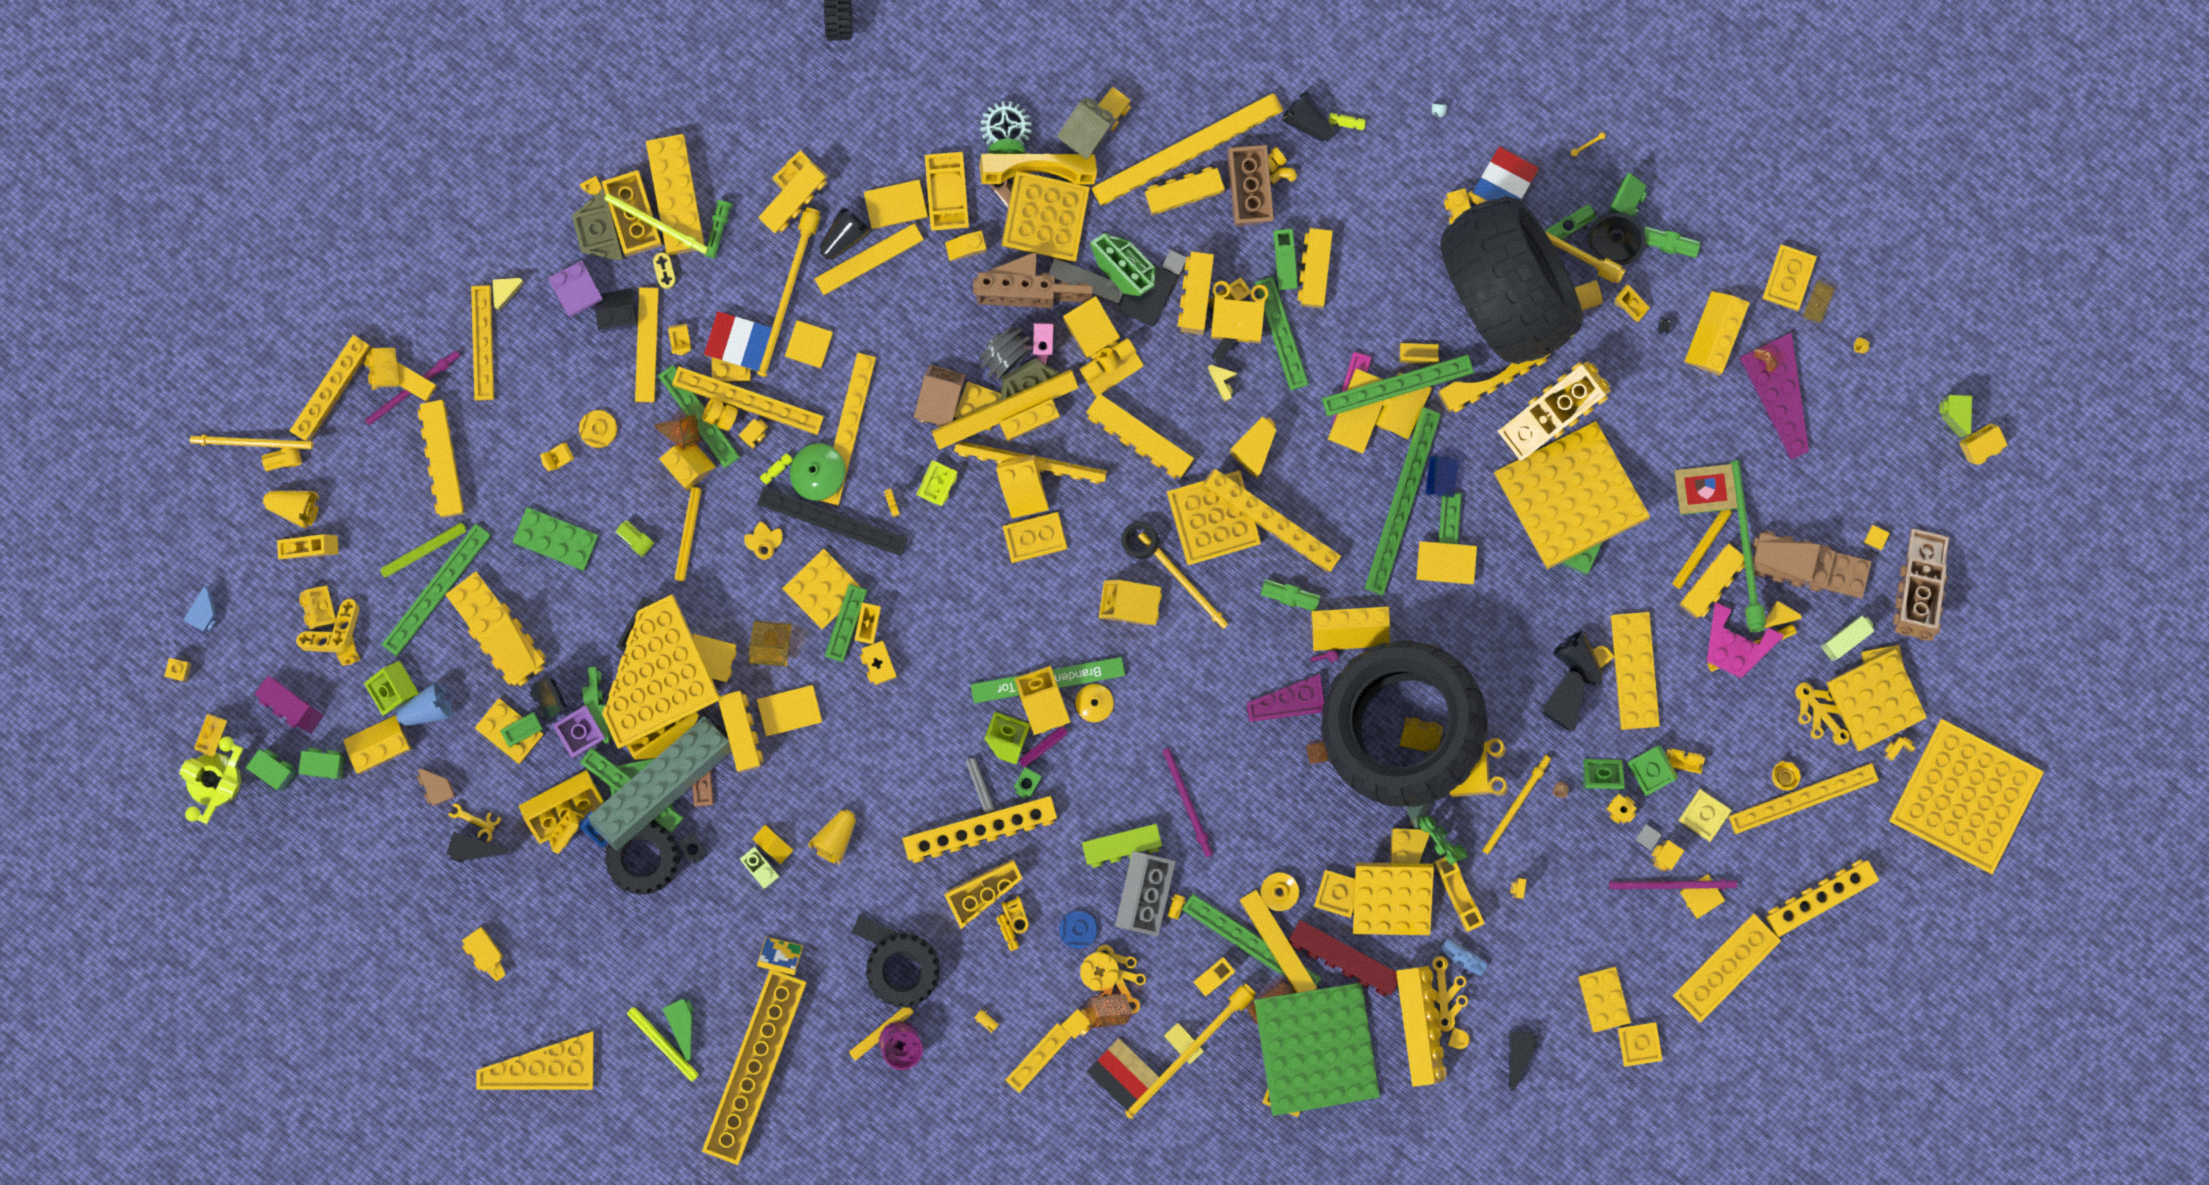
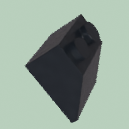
(616, 311)

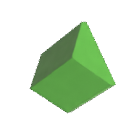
(1603, 774)

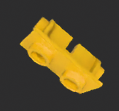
(1691, 762)

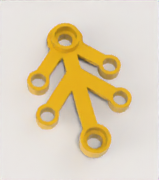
(1820, 711)
(1122, 974)
(1445, 997)

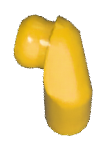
(1283, 172)

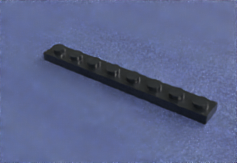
(832, 521)

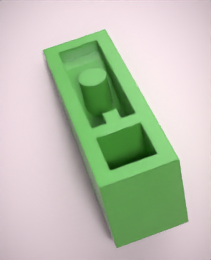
(681, 1022)

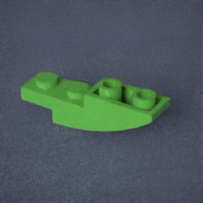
(592, 697)

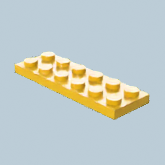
(1634, 671)
(1726, 968)

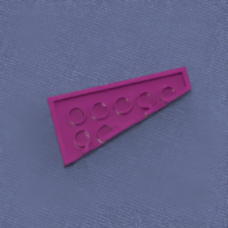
(1780, 393)

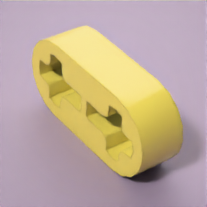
(669, 269)

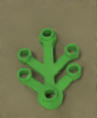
(1454, 854)

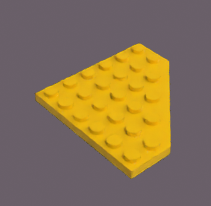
(657, 676)

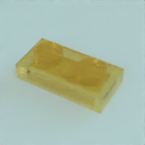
(1818, 302)

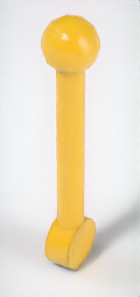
(1574, 152)

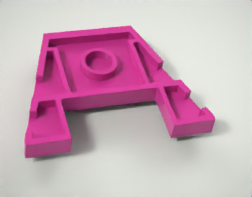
(1733, 651)

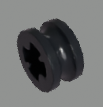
(1664, 325)

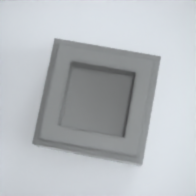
(1174, 262)
(1648, 837)

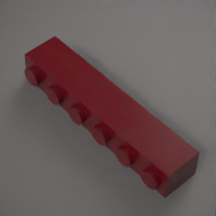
(1344, 957)

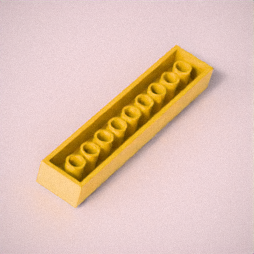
(754, 1066)

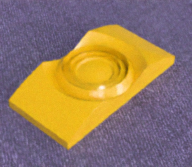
(946, 191)

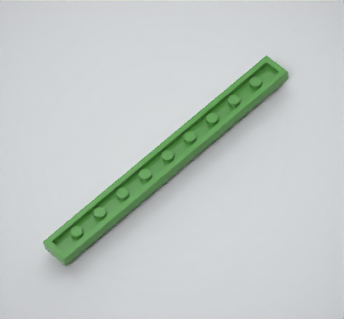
(1402, 501)

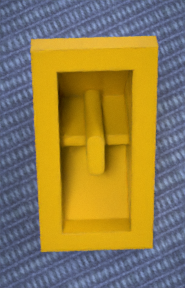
(1780, 614)
(867, 623)
(772, 844)

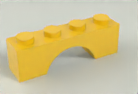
(1458, 894)

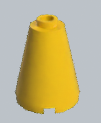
(293, 506)
(834, 837)

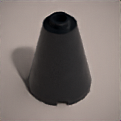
(1308, 118)
(843, 234)
(1580, 657)

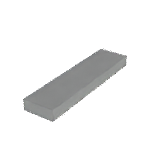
(1100, 285)

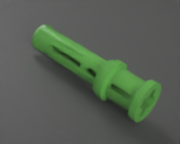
(720, 220)

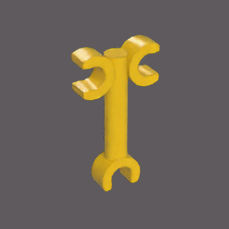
(891, 502)
(488, 826)

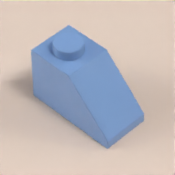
(202, 612)

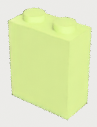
(1848, 638)

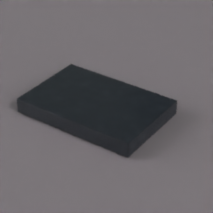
(1148, 305)

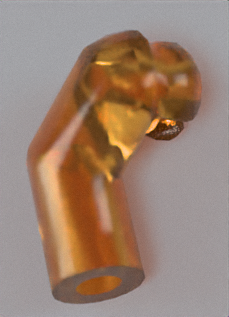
(1768, 357)

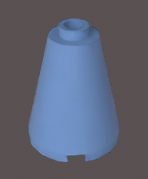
(425, 707)

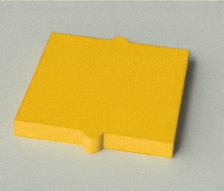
(1702, 900)

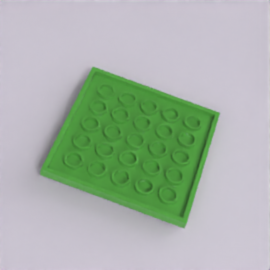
(1316, 1049)

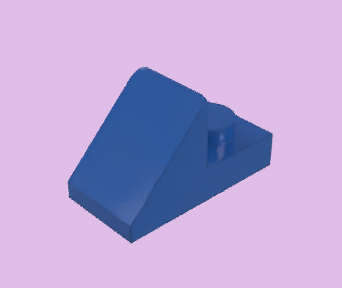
(586, 826)

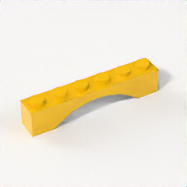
(1074, 167)
(1459, 393)

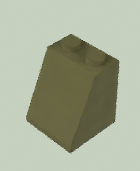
(1087, 128)

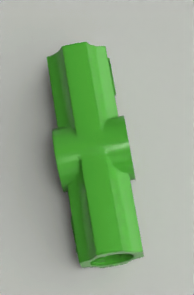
(1579, 219)
(1671, 242)
(1290, 595)

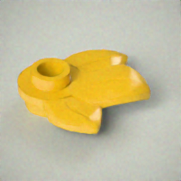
(763, 538)

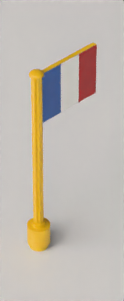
(1511, 177)
(751, 343)

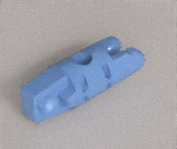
(1463, 957)

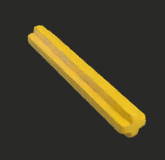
(872, 1039)

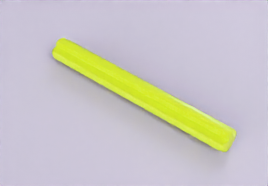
(663, 1044)

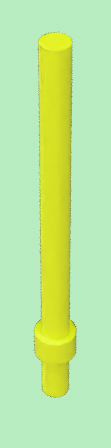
(688, 241)

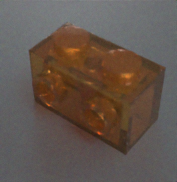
(1108, 1010)

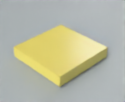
(1704, 815)

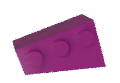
(288, 704)

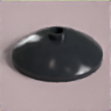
(1618, 248)

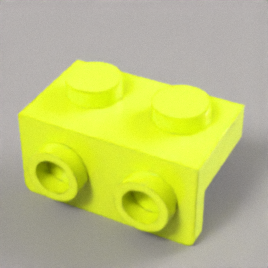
(937, 483)

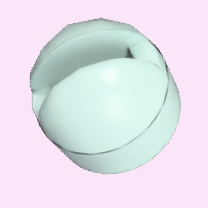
(1439, 110)

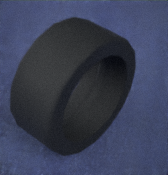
(1129, 530)

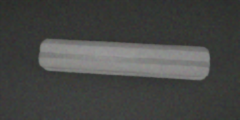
(980, 785)

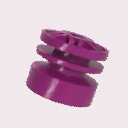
(903, 1055)

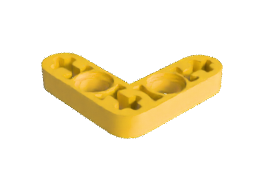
(333, 637)

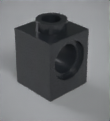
(686, 842)

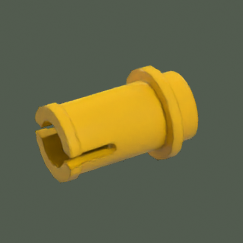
(1176, 906)
(983, 1018)

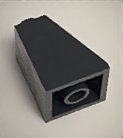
(1565, 701)

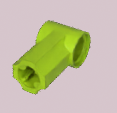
(638, 541)

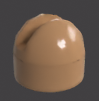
(1560, 790)

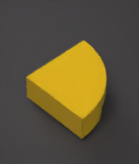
(591, 186)

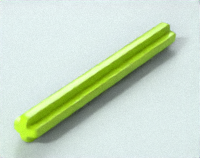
(423, 550)

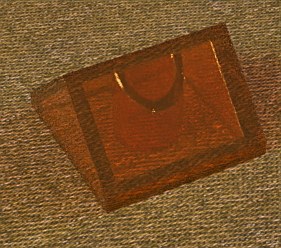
(681, 430)

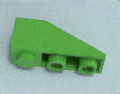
(1285, 259)

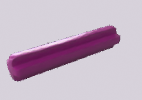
(1043, 746)

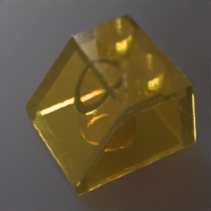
(770, 643)

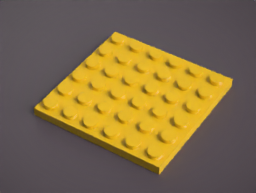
(1571, 495)
(1966, 796)

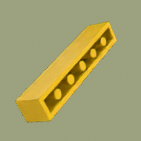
(1139, 436)
(442, 459)

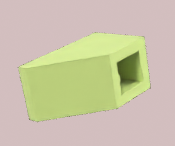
(759, 868)

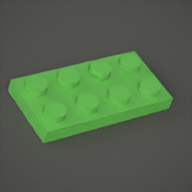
(555, 539)

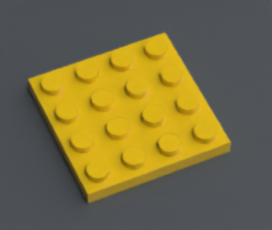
(1045, 216)
(1209, 524)
(1876, 699)
(1393, 898)

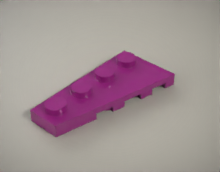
(1294, 700)

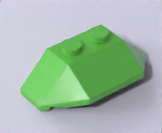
(1123, 264)

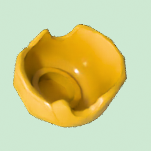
(1785, 776)

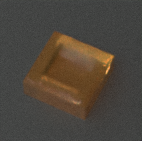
(1316, 753)

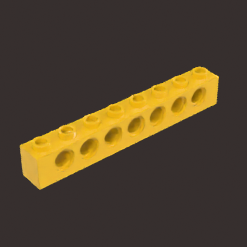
(1271, 520)
(912, 842)

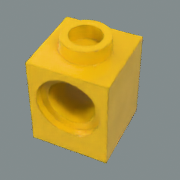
(177, 670)

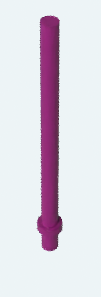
(1673, 884)

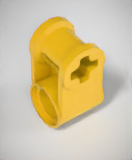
(1015, 913)

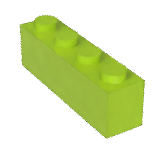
(1121, 844)

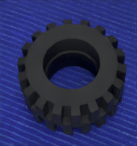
(838, 20)

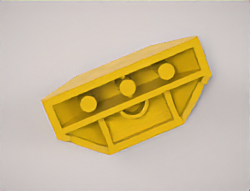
(657, 742)

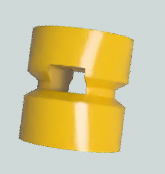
(719, 414)

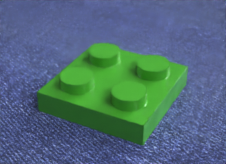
(1652, 770)

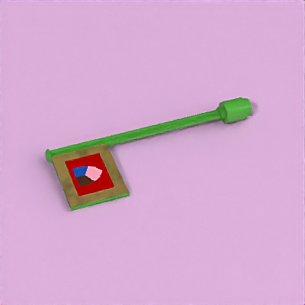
(1721, 490)

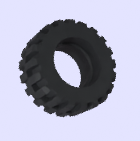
(660, 877)
(903, 996)

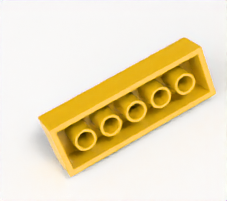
(675, 191)
(1421, 1026)

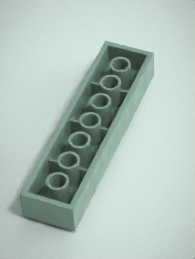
(660, 783)

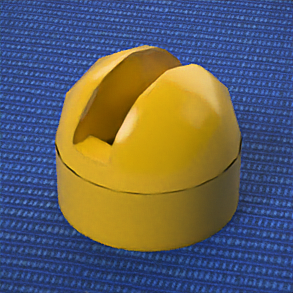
(1861, 345)

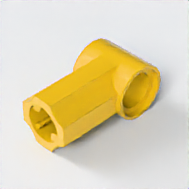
(284, 458)

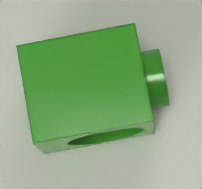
(1035, 778)

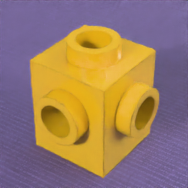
(1614, 809)

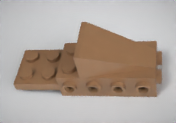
(1020, 287)
(1808, 565)
(1922, 586)

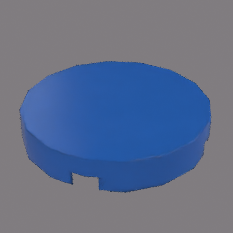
(1078, 929)

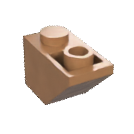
(437, 788)

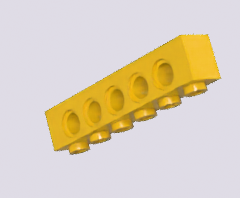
(330, 389)
(1866, 878)

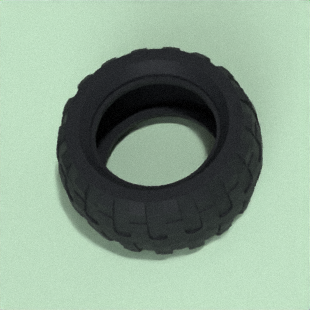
(1511, 280)
(1362, 681)

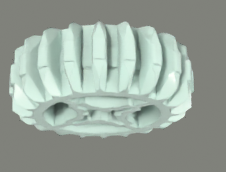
(1014, 125)

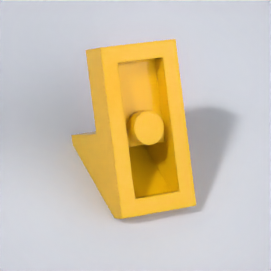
(1631, 303)

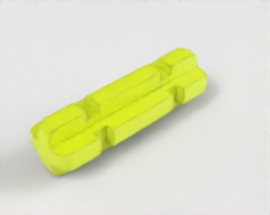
(1347, 121)
(776, 468)

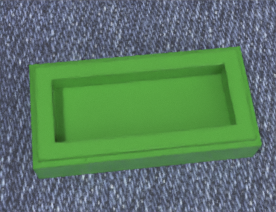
(521, 729)

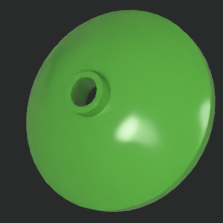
(828, 474)

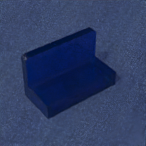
(1441, 477)

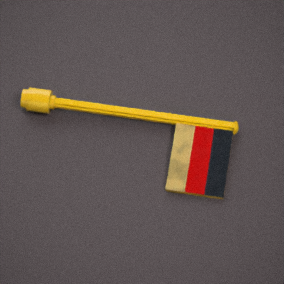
(1133, 1081)

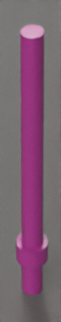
(441, 365)
(1201, 836)

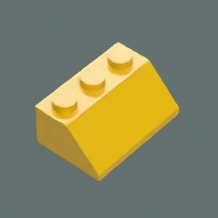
(377, 745)

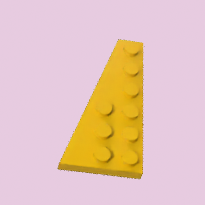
(554, 1067)

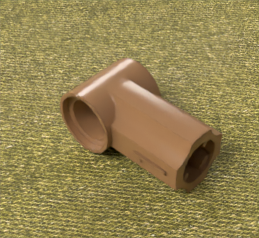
(1003, 192)

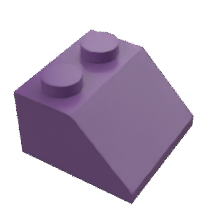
(575, 288)
(578, 732)

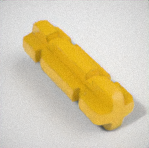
(1007, 932)

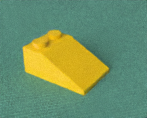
(1022, 486)

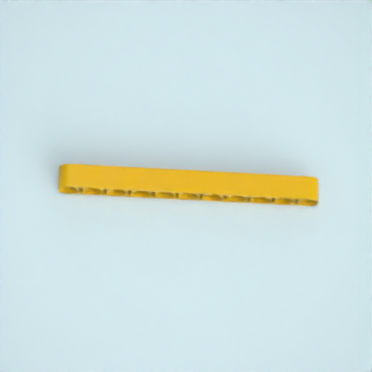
(1187, 149)

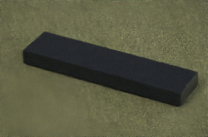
(875, 933)

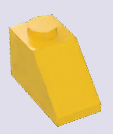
(966, 246)

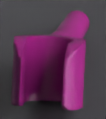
(1331, 655)

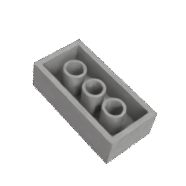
(1145, 893)

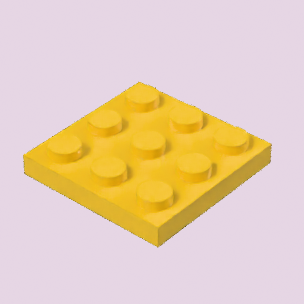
(820, 588)

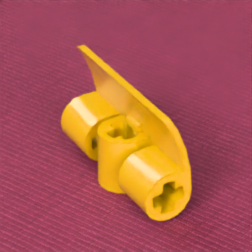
(1111, 367)
(1402, 412)

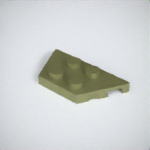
(596, 229)
(1026, 377)

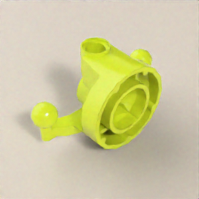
(227, 788)

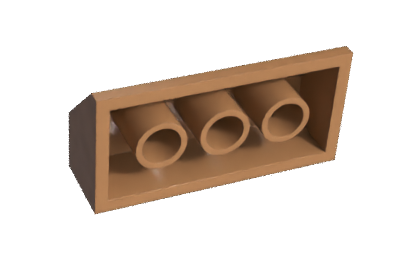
(1250, 185)

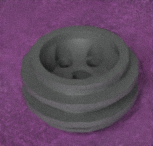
(1005, 352)

